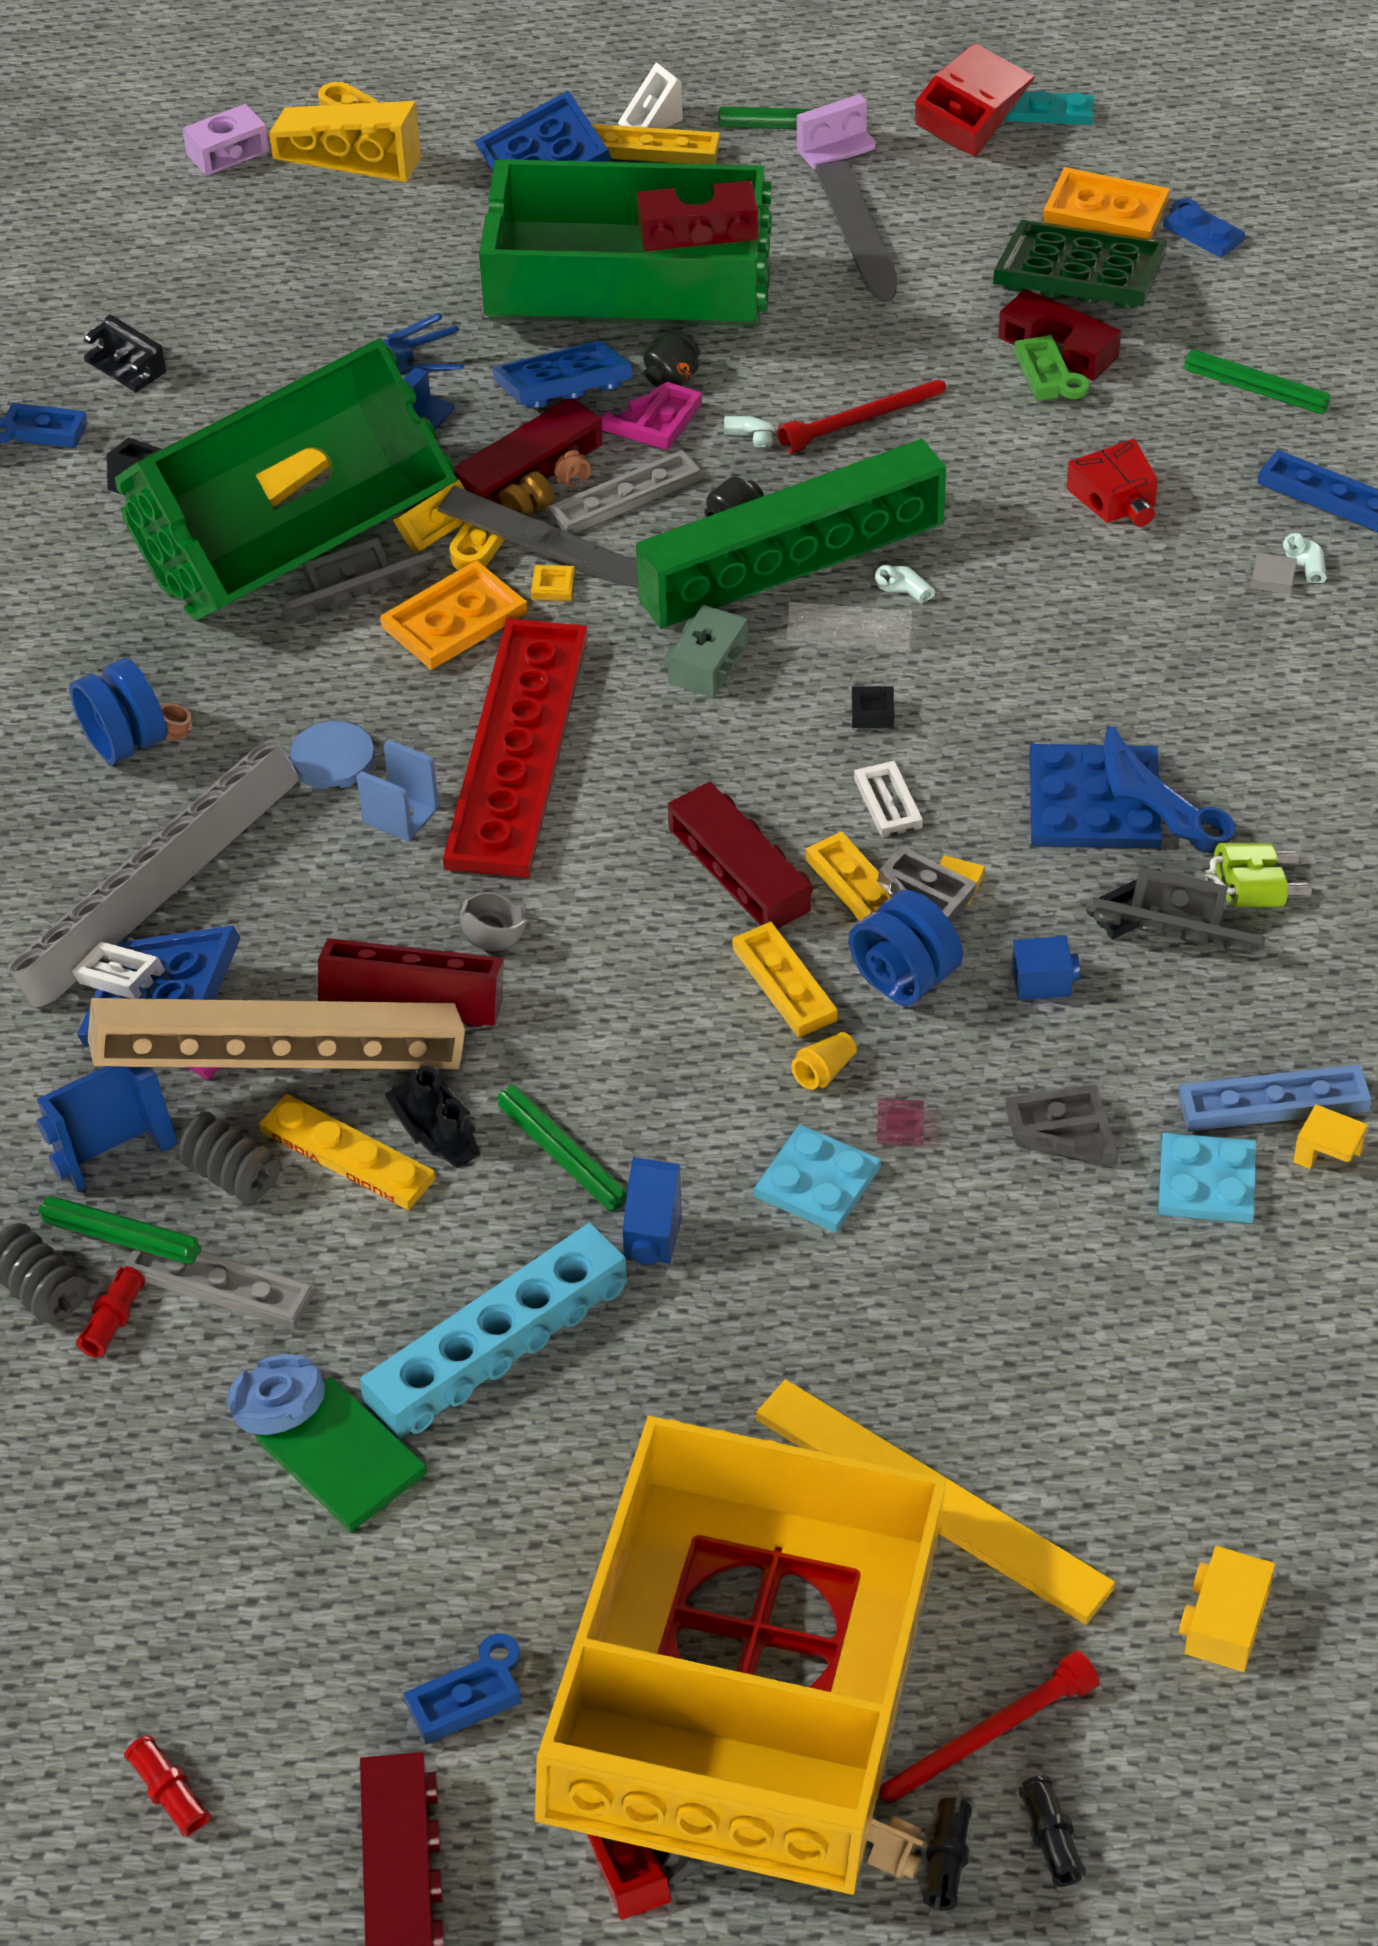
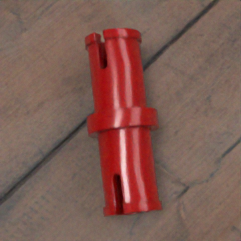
(110, 1311)
(167, 1785)

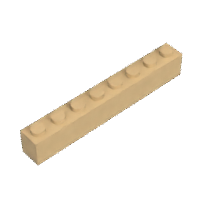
(274, 1034)

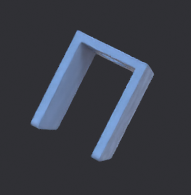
(408, 785)

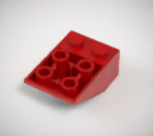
(970, 98)

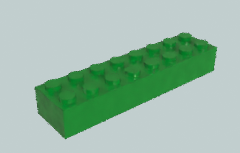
(791, 533)

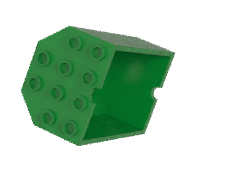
(571, 249)
(209, 519)

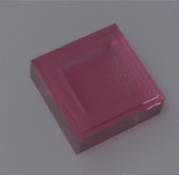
(900, 1122)

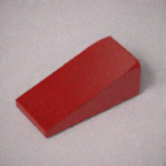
(631, 1876)

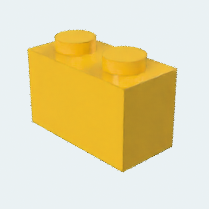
(1228, 1608)

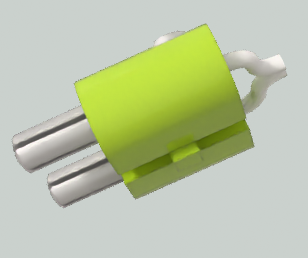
(1253, 876)

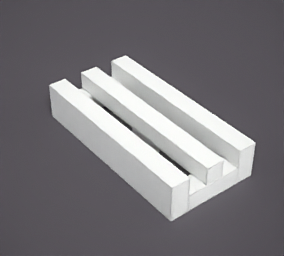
(897, 823)
(113, 976)

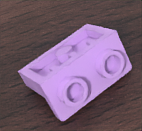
(834, 132)

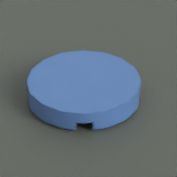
(332, 754)
(276, 1394)

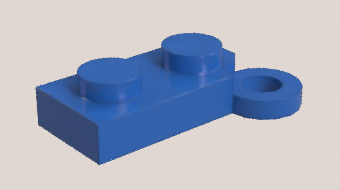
(1202, 228)
(43, 425)
(467, 1693)

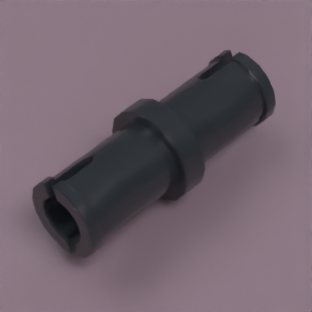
(1052, 1831)
(947, 1853)

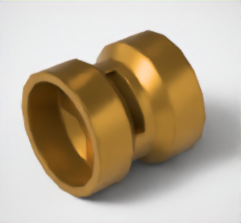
(528, 496)

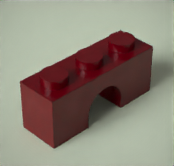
(673, 224)
(1086, 342)

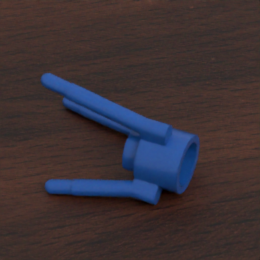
(403, 346)

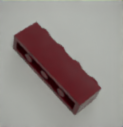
(530, 449)
(739, 856)
(412, 975)
(399, 1850)

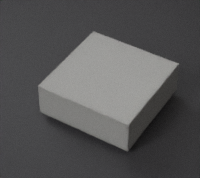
(1273, 573)

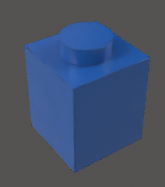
(1044, 967)

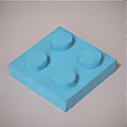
(817, 1178)
(1207, 1178)

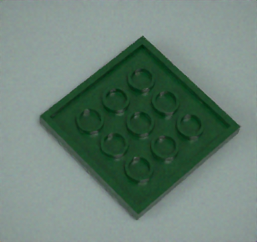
(1080, 264)

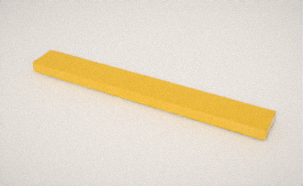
(964, 1517)

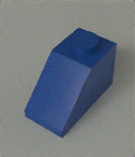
(652, 1211)

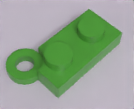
(1047, 371)

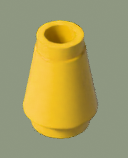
(823, 1060)

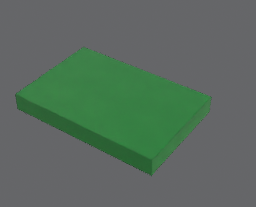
(345, 1458)

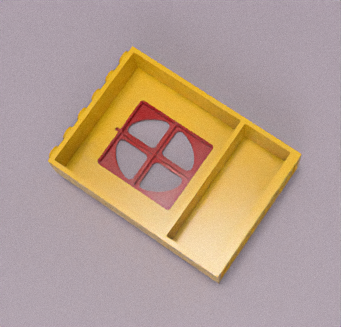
(713, 1754)

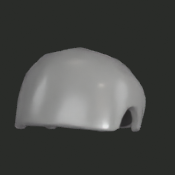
(482, 915)

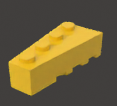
(351, 138)

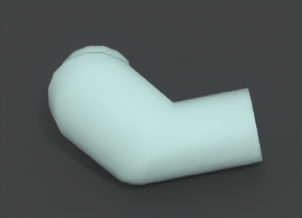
(750, 426)
(1308, 555)
(903, 580)

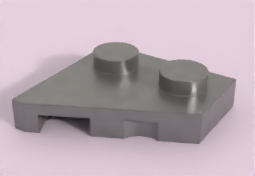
(939, 884)
(1064, 1123)

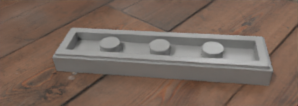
(625, 492)
(228, 1285)

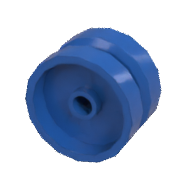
(118, 710)
(905, 947)

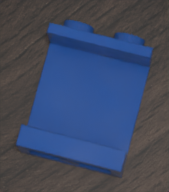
(101, 1114)

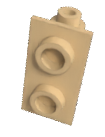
(895, 1847)

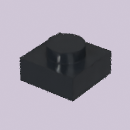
(873, 707)

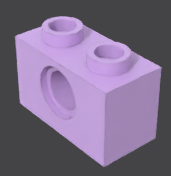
(225, 139)

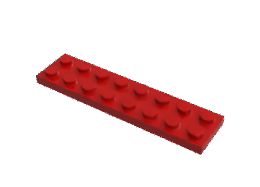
(516, 749)

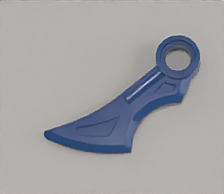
(1133, 781)

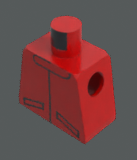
(1115, 483)

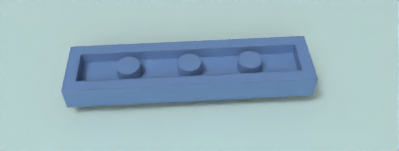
(1273, 1097)

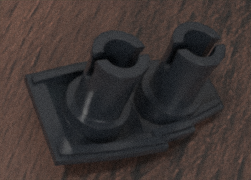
(435, 1116)

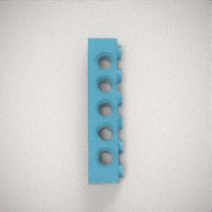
(469, 1333)

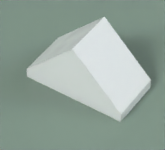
(656, 102)

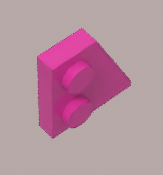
(655, 417)

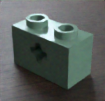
(707, 650)

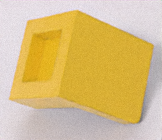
(1330, 1134)

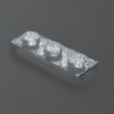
(849, 627)

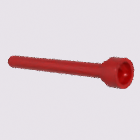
(800, 434)
(1072, 1677)

